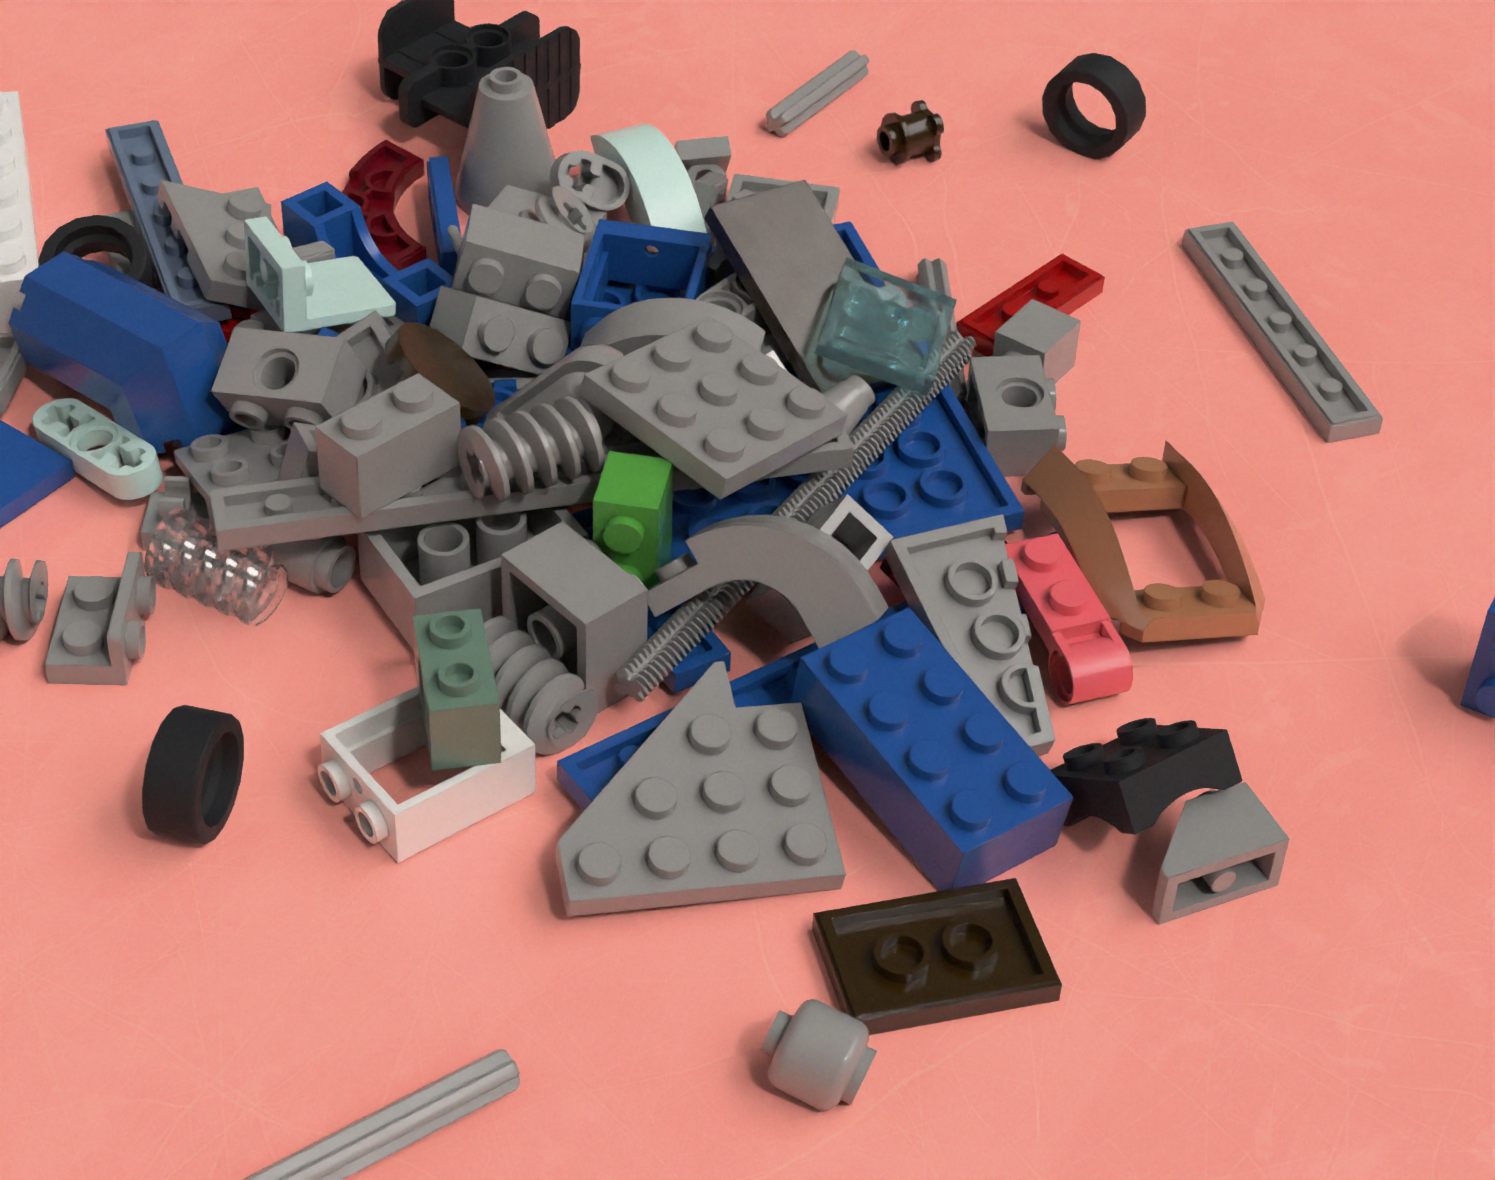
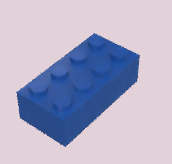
(930, 752)

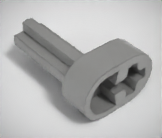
(600, 184)

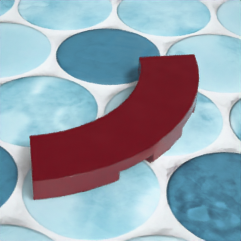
(376, 187)

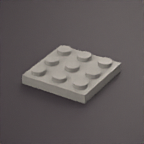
(713, 406)

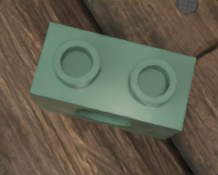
(457, 689)

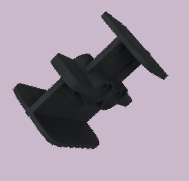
(438, 62)

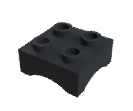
(1145, 772)

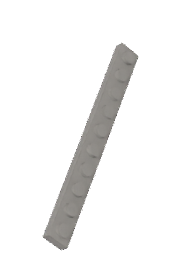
(303, 511)

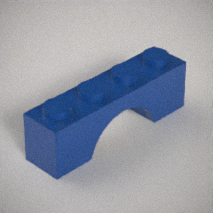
(332, 217)

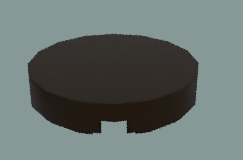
(444, 364)

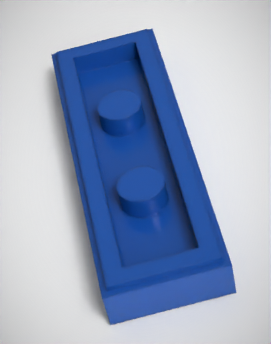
(442, 210)

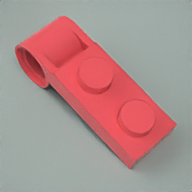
(1084, 647)

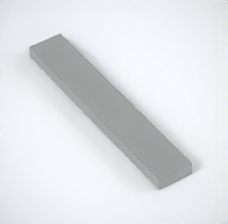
(1282, 333)

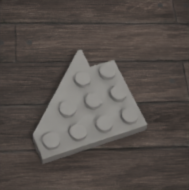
(706, 812)

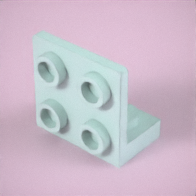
(306, 294)

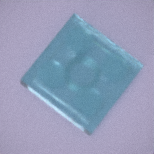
(886, 327)

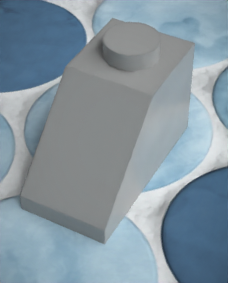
(1219, 853)

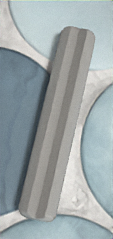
(817, 93)

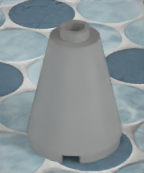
(504, 141)

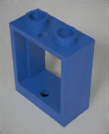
(621, 255)

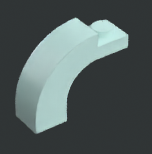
(658, 179)

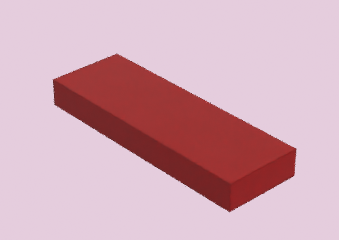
(1058, 284)

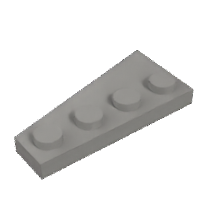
(968, 600)

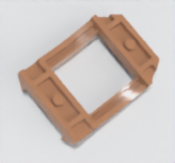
(1077, 505)

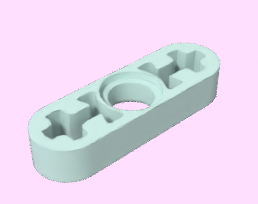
(104, 465)

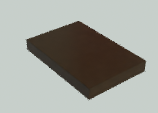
(936, 956)

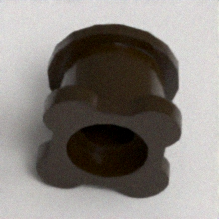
(911, 134)

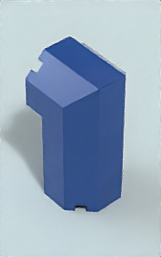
(123, 348)

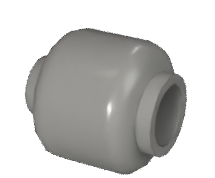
(818, 1054)

